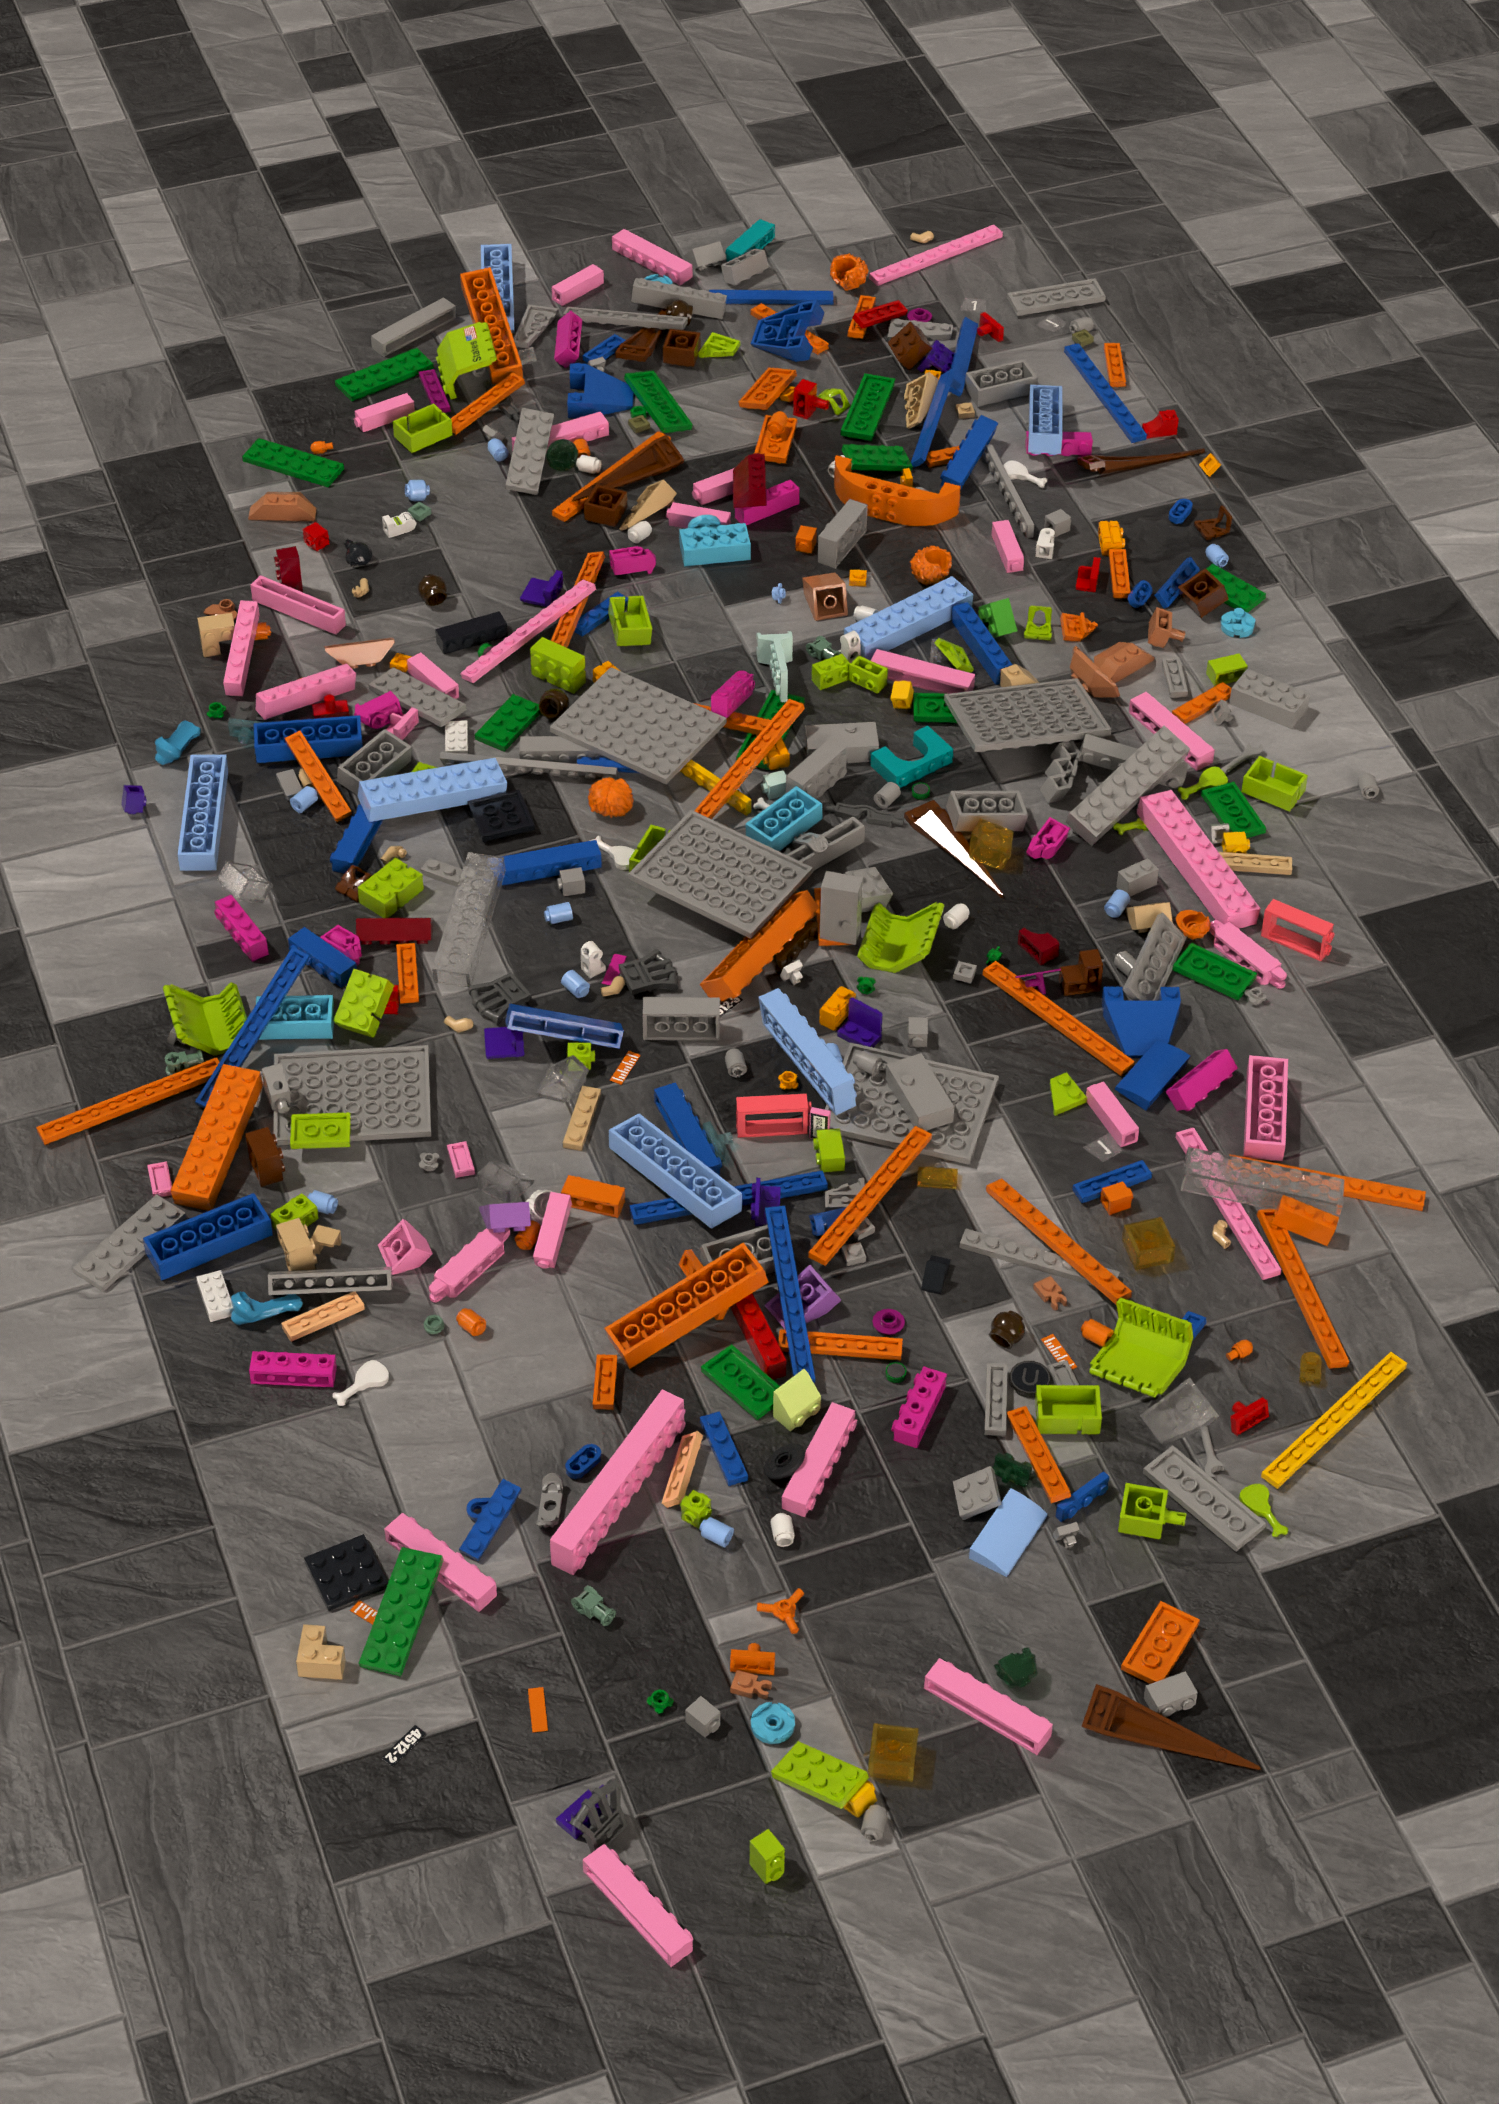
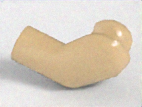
(922, 238)
(362, 590)
(304, 779)
(393, 851)
(615, 987)
(458, 1025)
(1219, 1234)

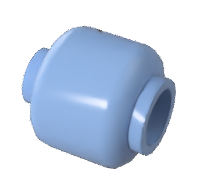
(417, 490)

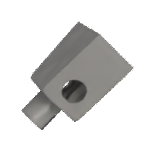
(278, 1093)

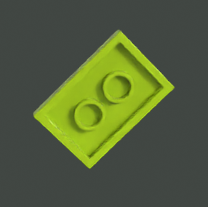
(320, 1130)

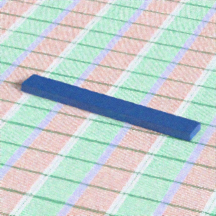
(776, 296)
(963, 355)
(932, 418)

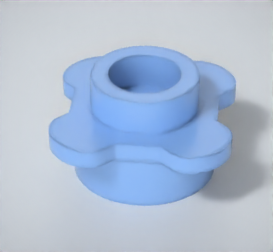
(778, 593)

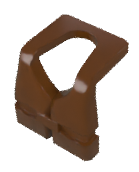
(1208, 526)
(349, 883)

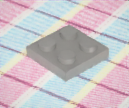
(977, 1493)

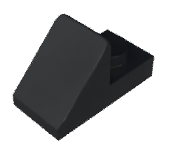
(935, 1274)

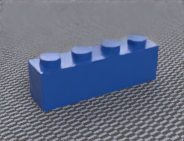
(323, 956)

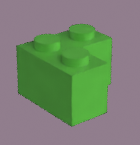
(999, 616)

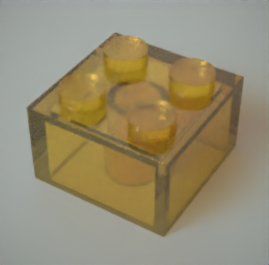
(991, 844)
(1148, 1243)
(893, 1752)

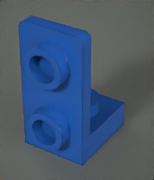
(822, 1221)

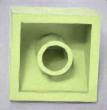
(796, 1401)

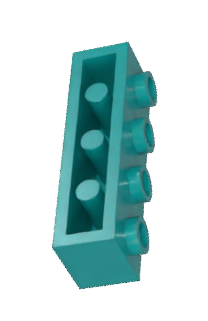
(754, 238)

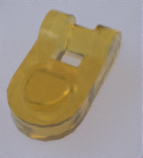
(1309, 1364)

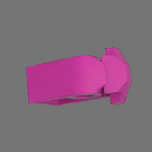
(632, 560)
(378, 710)
(1048, 840)
(344, 942)

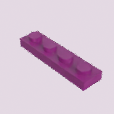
(434, 390)

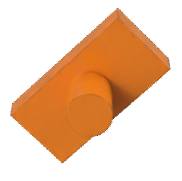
(752, 1660)

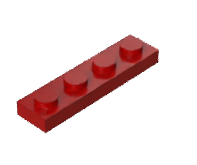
(880, 314)

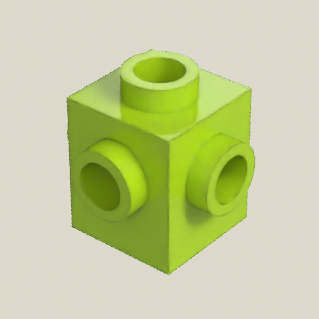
(582, 1052)
(695, 1508)

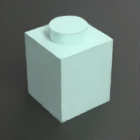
(774, 784)

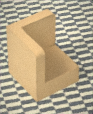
(325, 1236)

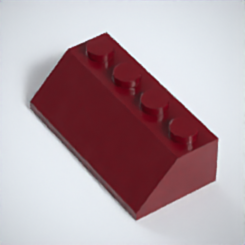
(750, 482)
(394, 929)

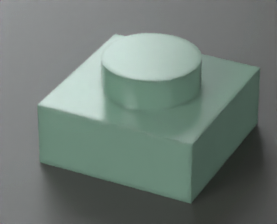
(419, 511)

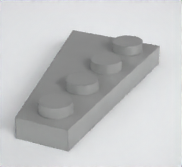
(533, 324)
(931, 330)

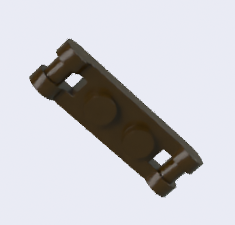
(796, 945)

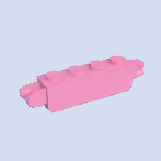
(1247, 953)
(468, 1264)

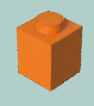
(806, 539)
(1116, 1197)

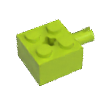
(1146, 1511)

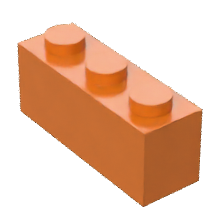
(594, 1196)
(1305, 1220)

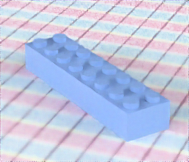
(500, 260)
(1045, 419)
(910, 617)
(430, 789)
(203, 813)
(808, 1051)
(675, 1170)

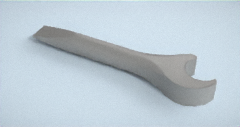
(1248, 753)
(1213, 1463)

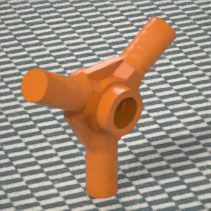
(784, 1609)

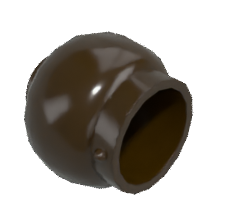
(681, 309)
(432, 589)
(553, 703)
(1007, 1329)

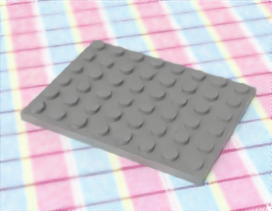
(1026, 715)
(638, 725)
(720, 873)
(379, 1086)
(883, 1121)

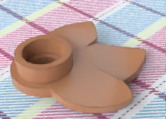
(225, 606)

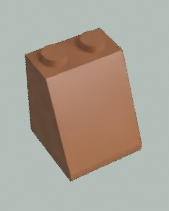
(826, 596)

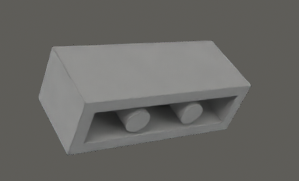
(744, 266)

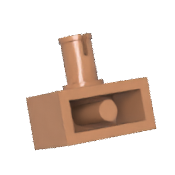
(1161, 628)

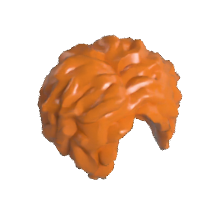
(848, 271)
(931, 565)
(610, 797)

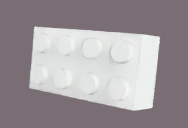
(456, 737)
(215, 1295)

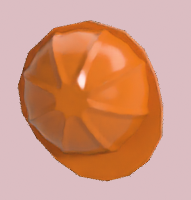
(1193, 923)

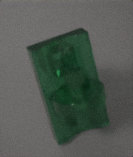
(1012, 1470)

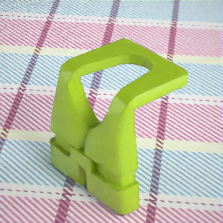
(828, 393)
(1042, 632)

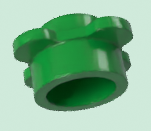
(216, 710)
(994, 955)
(866, 985)
(659, 1695)

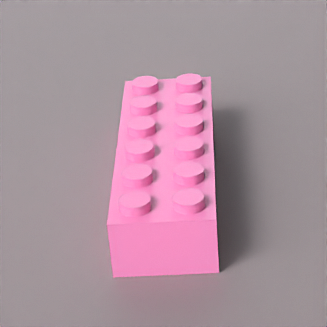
(1266, 1108)

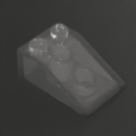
(1179, 1413)

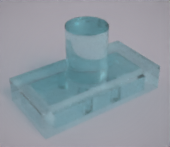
(242, 729)
(717, 1141)

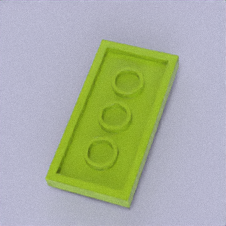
(819, 1774)

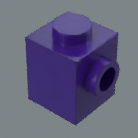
(133, 799)

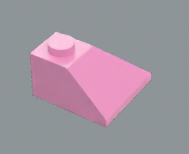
(404, 1248)

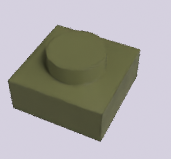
(1083, 338)
(639, 424)

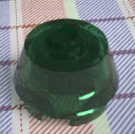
(562, 455)
(1017, 1668)

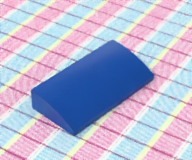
(1152, 1074)

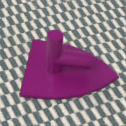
(1039, 981)

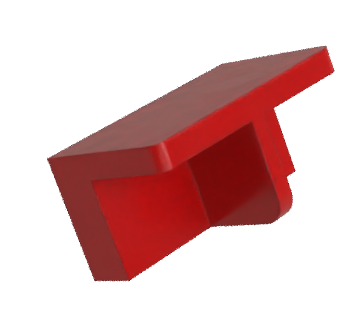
(1088, 576)

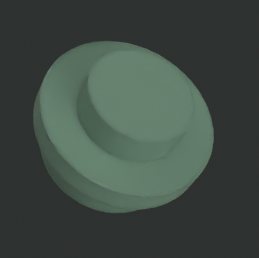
(433, 1324)

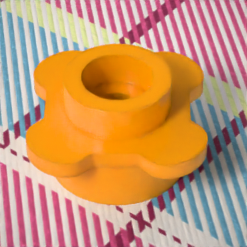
(788, 1080)

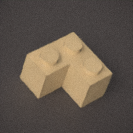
(213, 630)
(296, 1245)
(316, 1657)

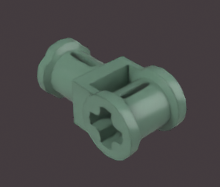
(821, 649)
(182, 1061)
(591, 1605)

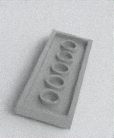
(1056, 297)
(529, 451)
(430, 702)
(1155, 960)
(126, 1243)
(1204, 1498)

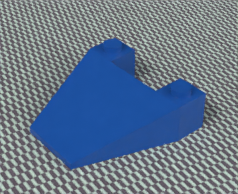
(785, 331)
(600, 394)
(1141, 1023)

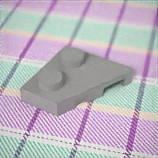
(842, 1196)

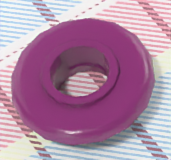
(919, 315)
(888, 1328)

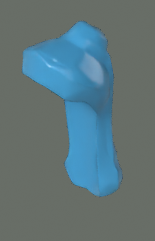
(171, 748)
(249, 1310)

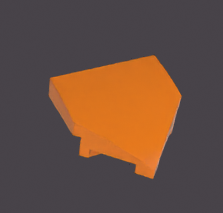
(1076, 627)

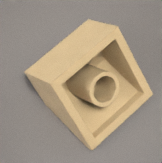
(1143, 916)

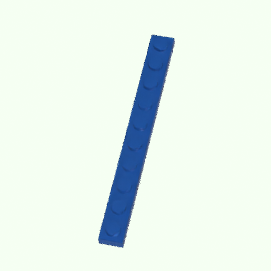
(1105, 393)
(258, 1018)
(670, 1208)
(789, 1291)

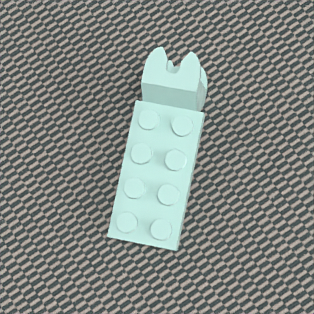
(776, 652)

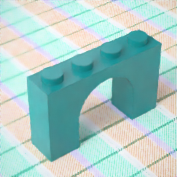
(893, 769)

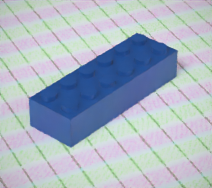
(325, 735)
(207, 1236)

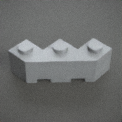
(1061, 771)

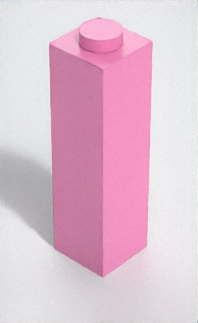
(577, 285)
(383, 412)
(713, 487)
(681, 514)
(1007, 546)
(427, 672)
(1112, 1114)
(552, 1230)

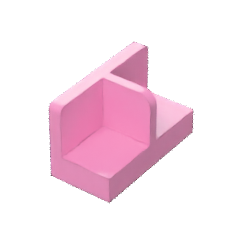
(403, 725)

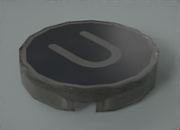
(1026, 1376)

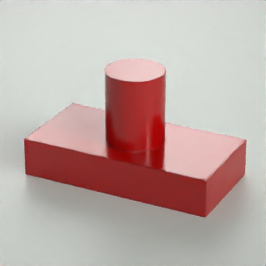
(990, 326)
(330, 708)
(1248, 1416)

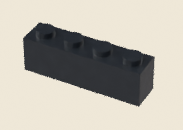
(471, 632)

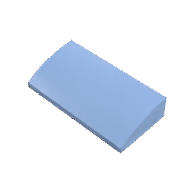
(1007, 1533)

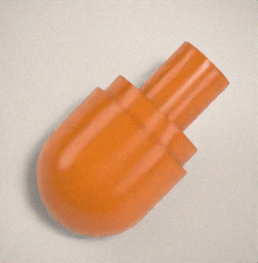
(320, 447)
(1240, 1350)

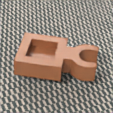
(1050, 1290)
(747, 1684)

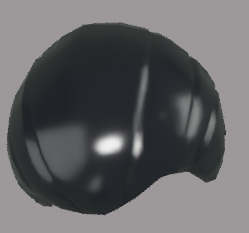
(357, 553)

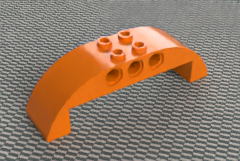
(895, 501)

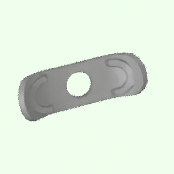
(815, 841)
(551, 1492)

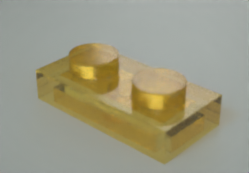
(937, 1177)

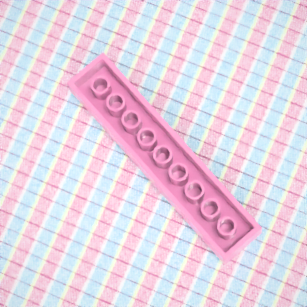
(1197, 859)
(617, 1483)

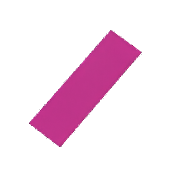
(613, 969)

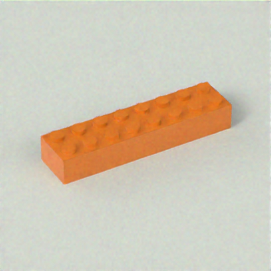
(486, 306)
(753, 954)
(217, 1137)
(686, 1305)

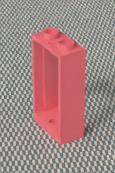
(1294, 940)
(769, 1105)

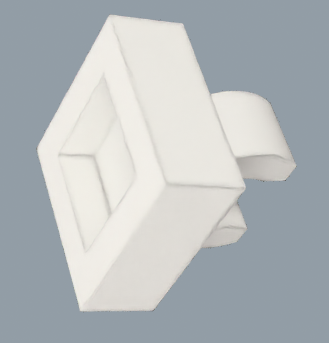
(792, 972)

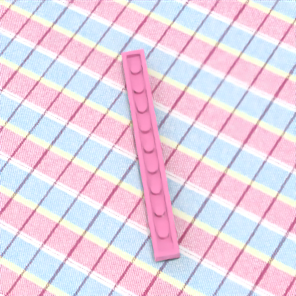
(935, 255)
(528, 631)
(1237, 1219)

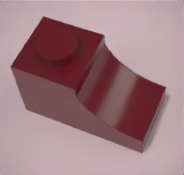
(1039, 946)

